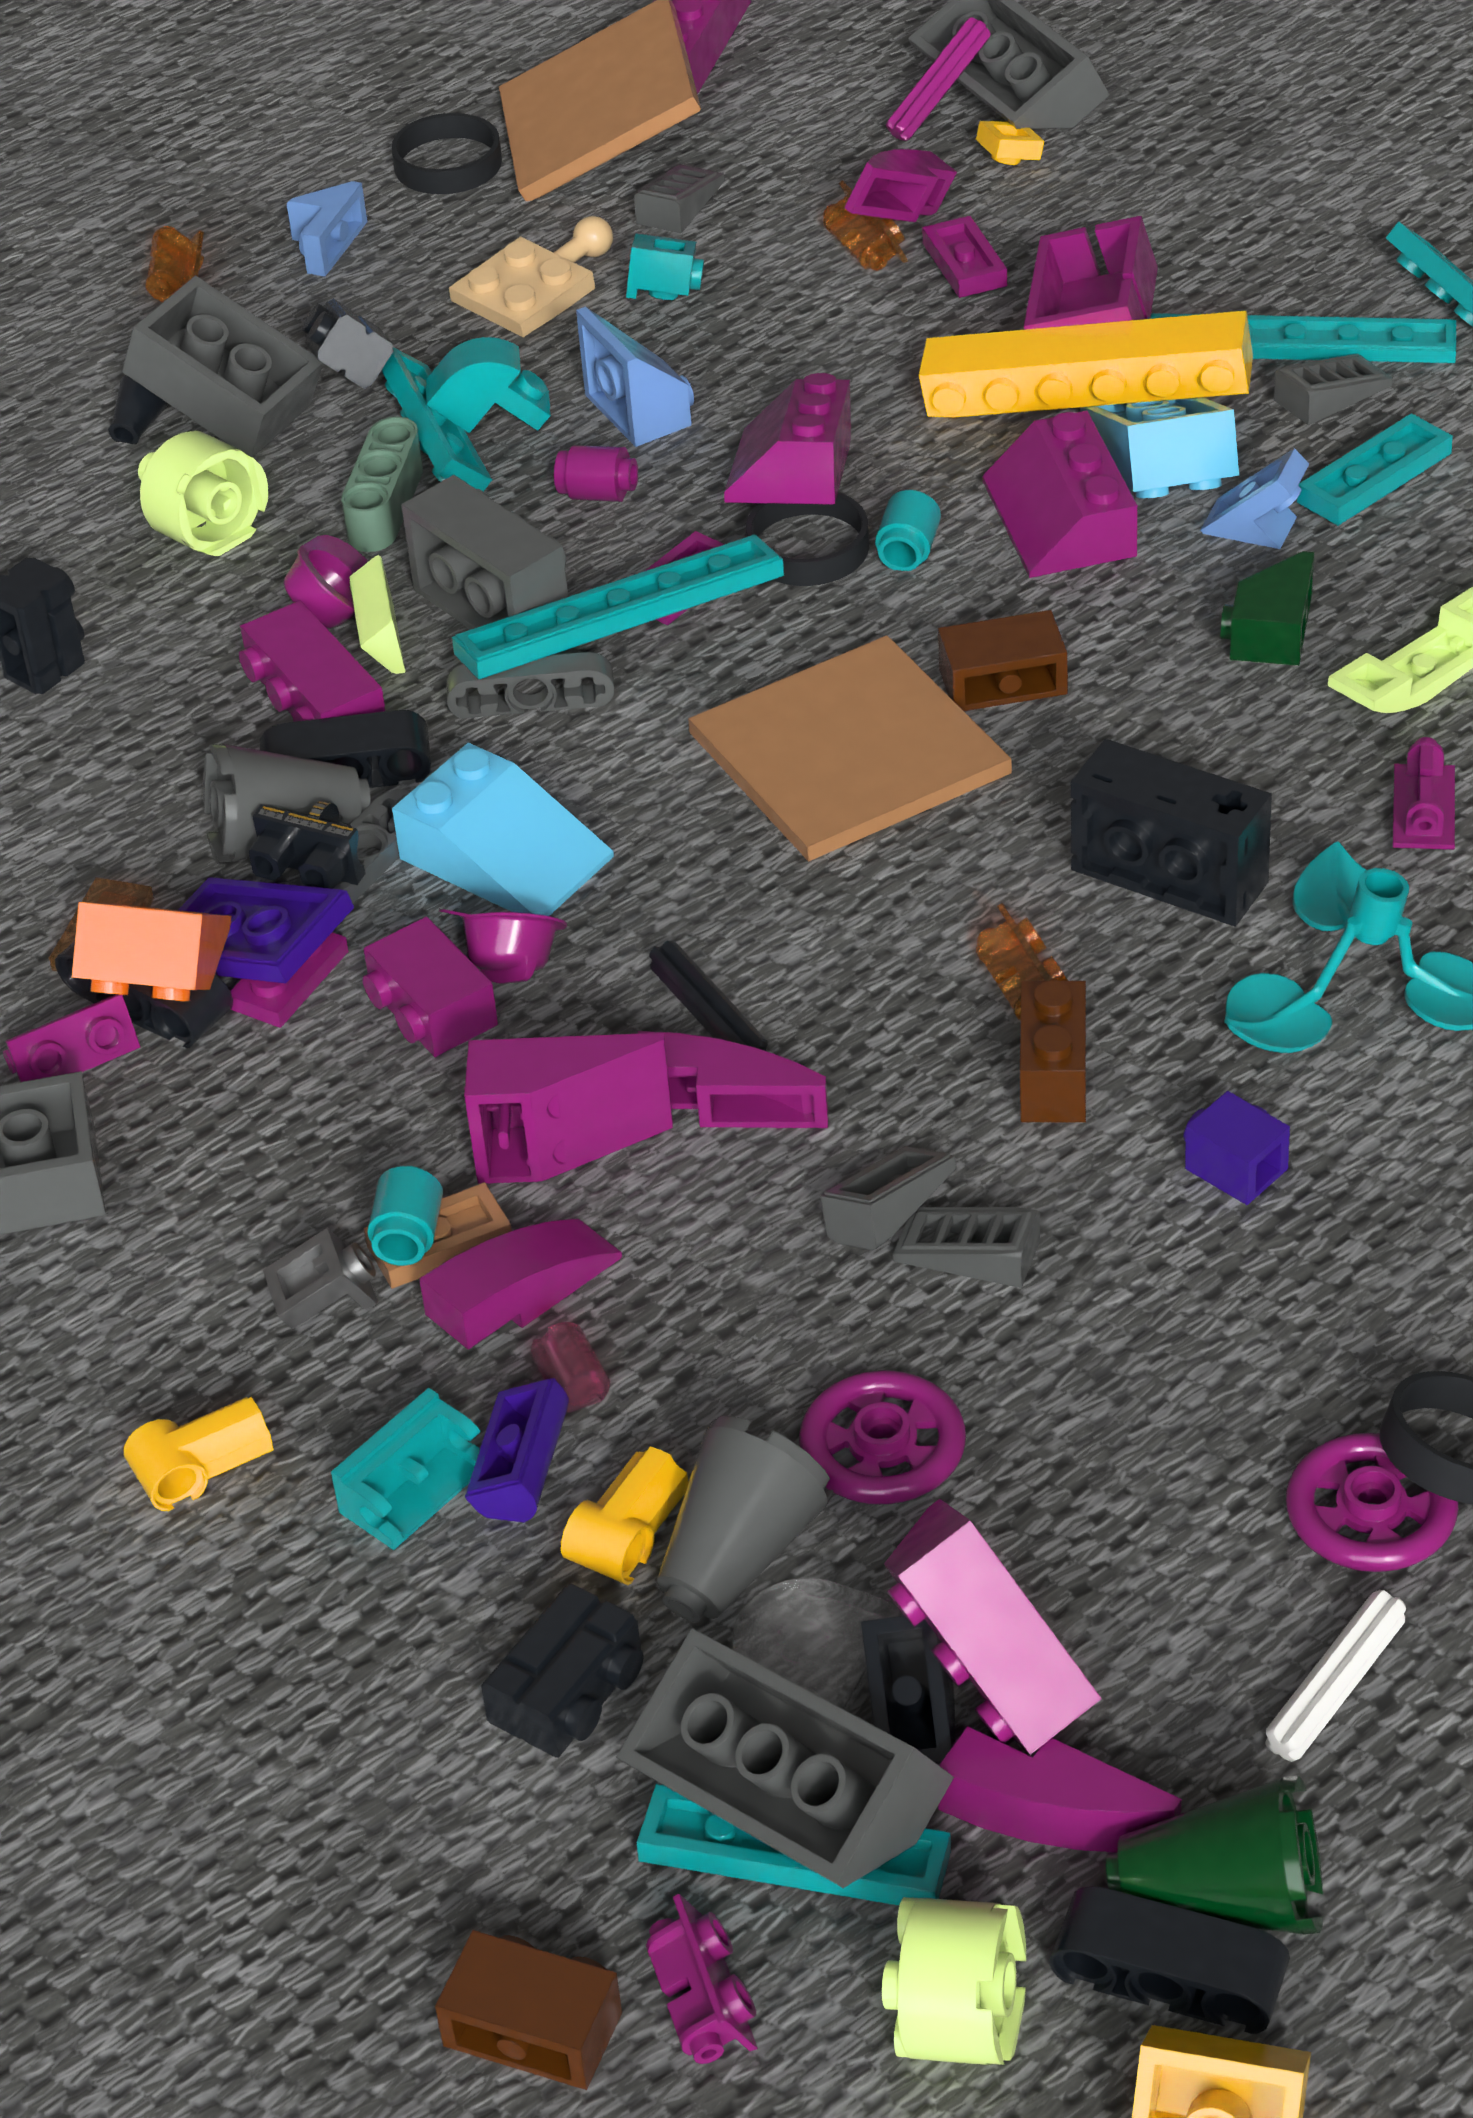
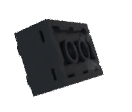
(1170, 831)

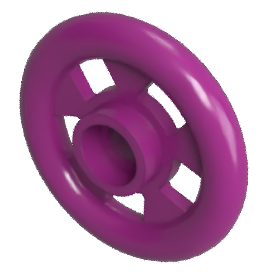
(880, 1419)
(1377, 1484)

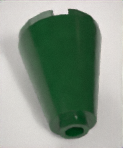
(1229, 1860)

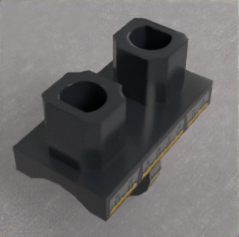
(309, 843)

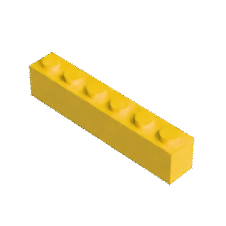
(1087, 365)

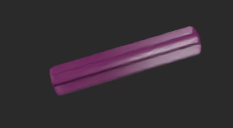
(938, 79)

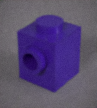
(1236, 1147)

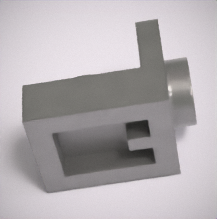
(318, 1276)

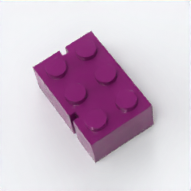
(1069, 283)

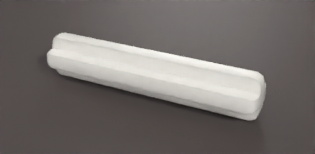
(1335, 1675)

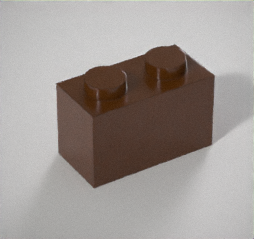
(1003, 660)
(1053, 1051)
(529, 2008)

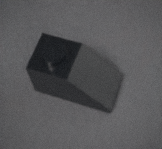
(908, 1685)

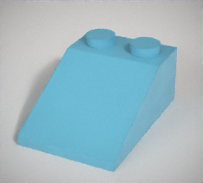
(1169, 443)
(496, 834)

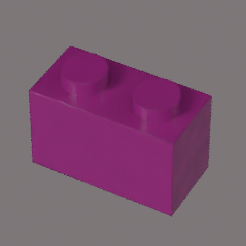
(429, 987)

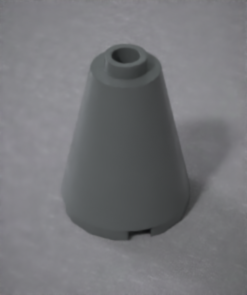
(245, 778)
(737, 1516)

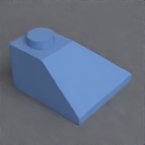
(631, 382)

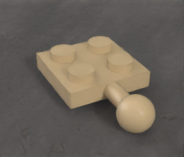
(530, 284)

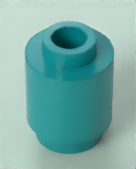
(907, 530)
(404, 1215)

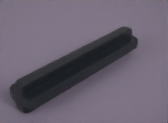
(703, 997)

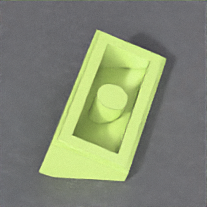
(376, 615)

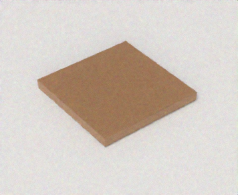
(598, 99)
(849, 747)

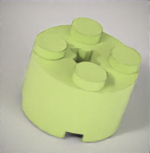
(198, 482)
(956, 1981)

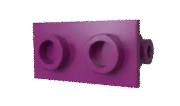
(1424, 799)
(73, 1041)
(718, 2004)

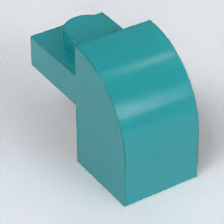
(485, 374)

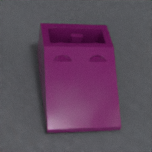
(562, 1101)

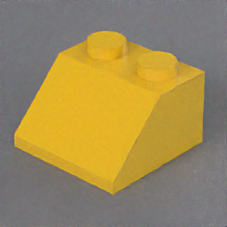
(1217, 2077)

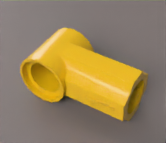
(181, 1459)
(622, 1524)

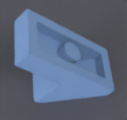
(327, 224)
(1259, 505)

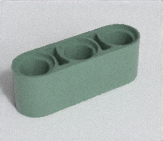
(381, 482)

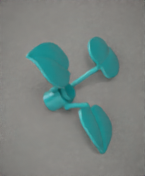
(1369, 906)

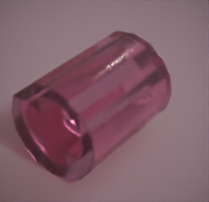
(574, 1364)

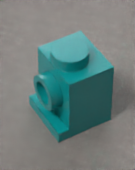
(663, 267)

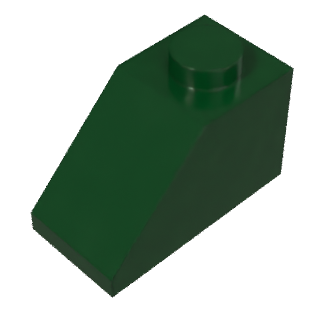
(1271, 613)

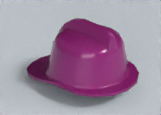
(322, 578)
(509, 943)

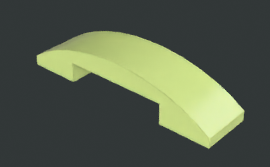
(1416, 670)

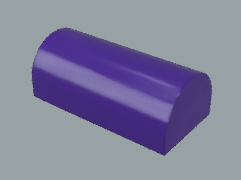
(517, 1451)

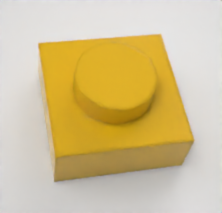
(1008, 143)

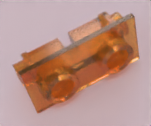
(866, 237)
(173, 261)
(1014, 950)

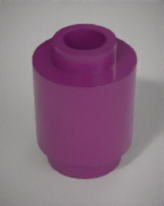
(595, 473)

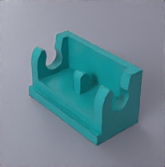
(407, 1469)

